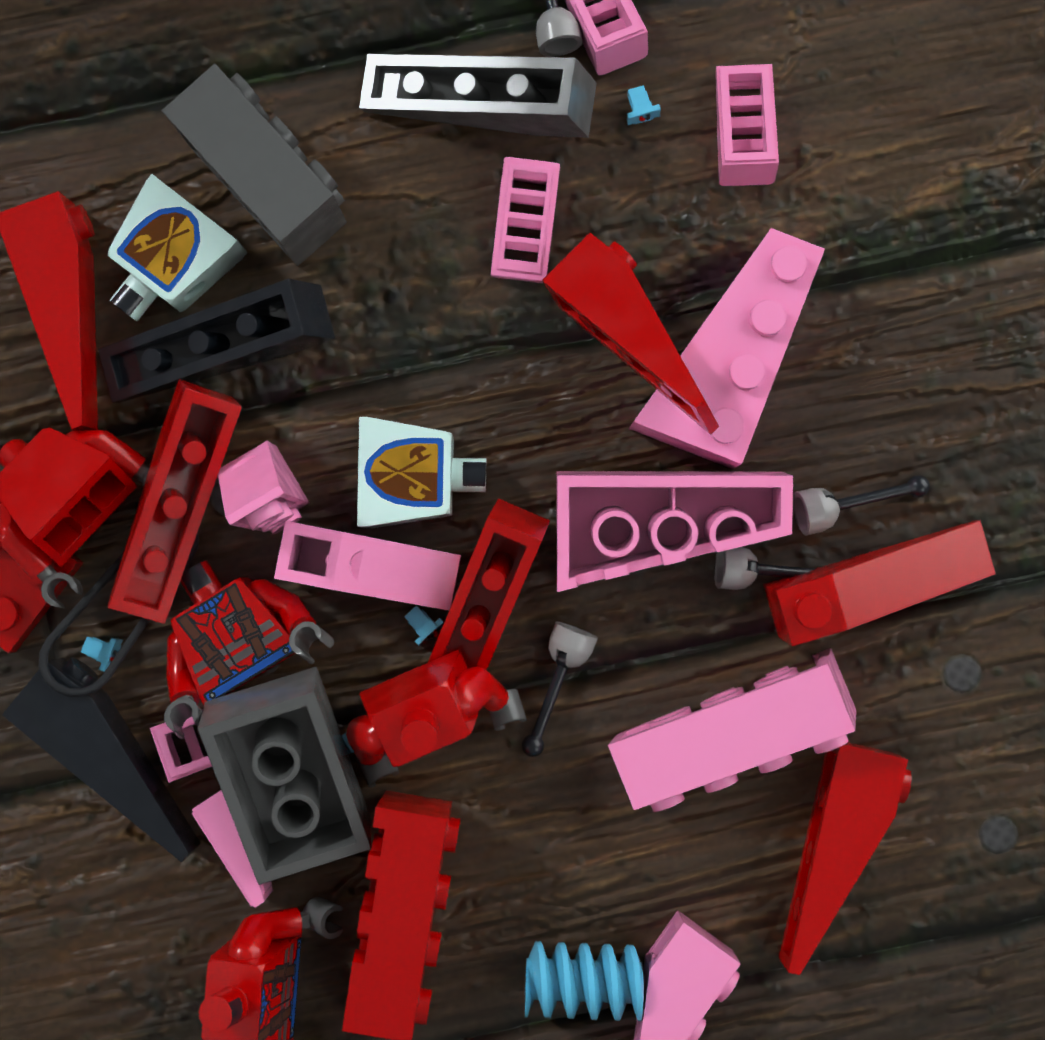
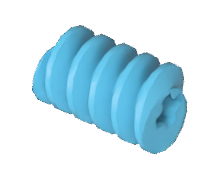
(584, 980)

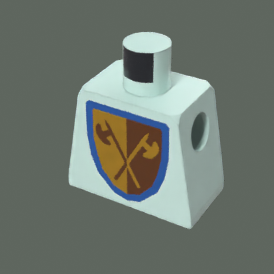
(169, 251)
(410, 473)

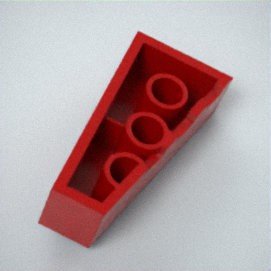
(398, 916)

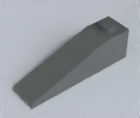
(483, 92)

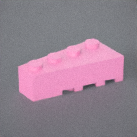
(739, 352)
(655, 518)
(735, 734)

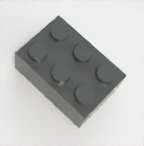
(258, 162)
(286, 775)

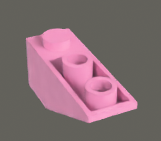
(260, 490)
(367, 566)
(682, 981)

